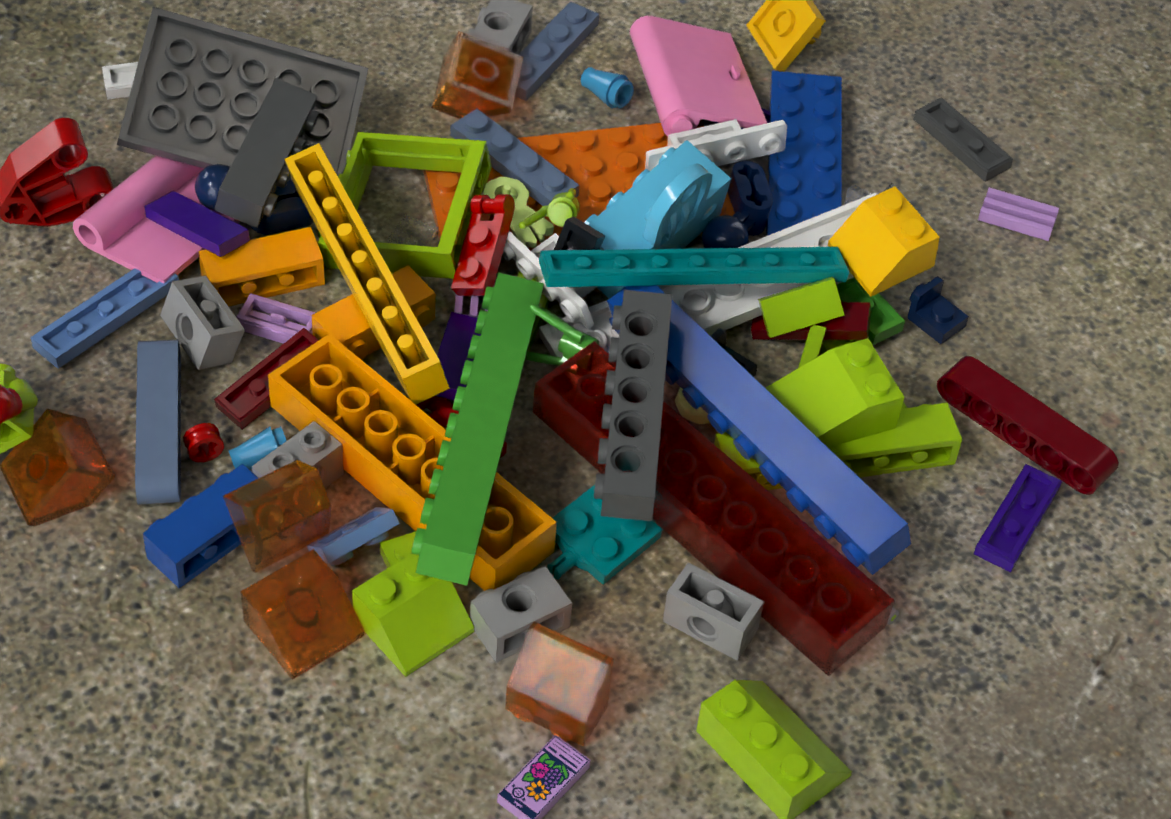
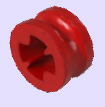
(203, 442)

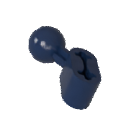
(751, 203)
(288, 213)

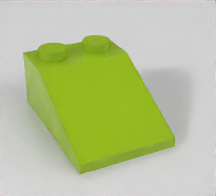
(842, 394)

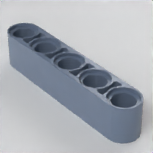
(158, 422)

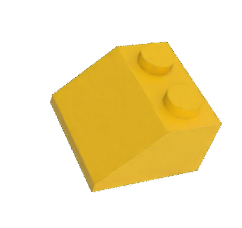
(886, 242)

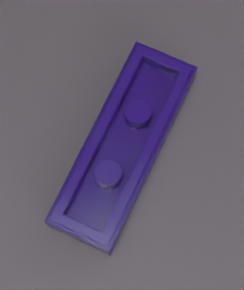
(197, 223)
(455, 349)
(1017, 518)

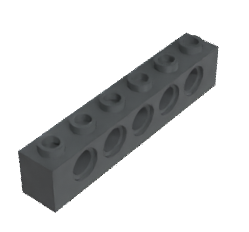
(638, 378)

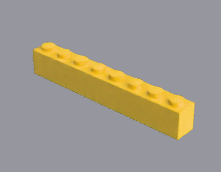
(367, 275)

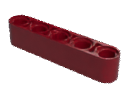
(1027, 425)

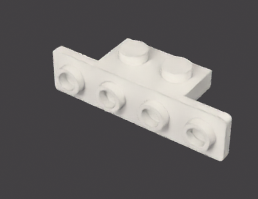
(727, 142)
(528, 264)

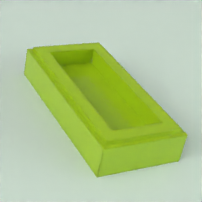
(801, 307)

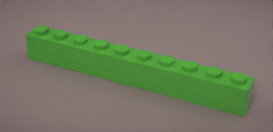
(477, 432)

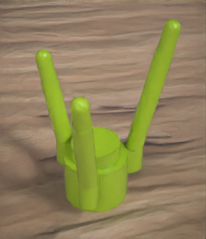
(560, 208)

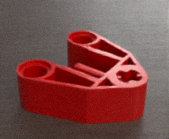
(35, 179)

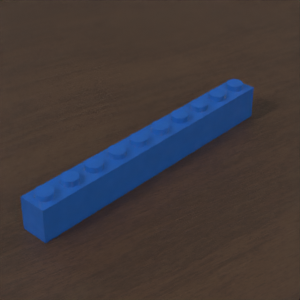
(779, 443)

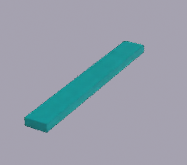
(691, 266)

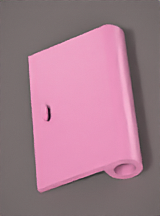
(694, 75)
(123, 234)

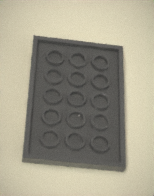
(207, 82)

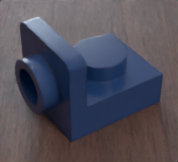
(934, 312)

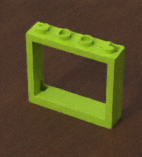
(422, 153)

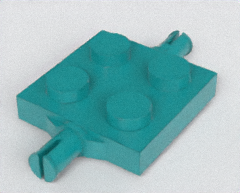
(598, 542)

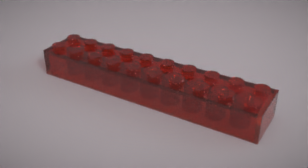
(729, 521)

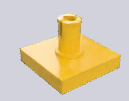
(785, 29)

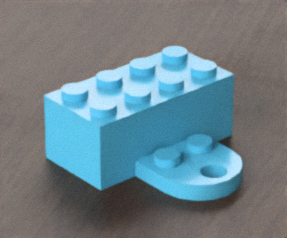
(663, 205)

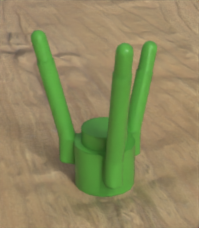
(570, 343)

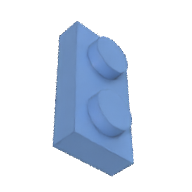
(366, 529)

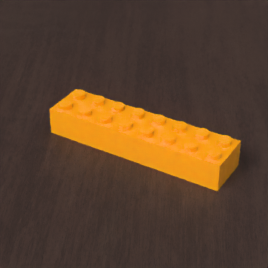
(396, 448)

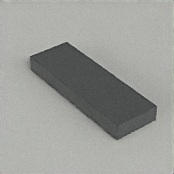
(963, 139)

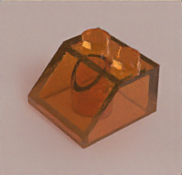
(476, 78)
(56, 468)
(280, 513)
(301, 614)
(559, 684)

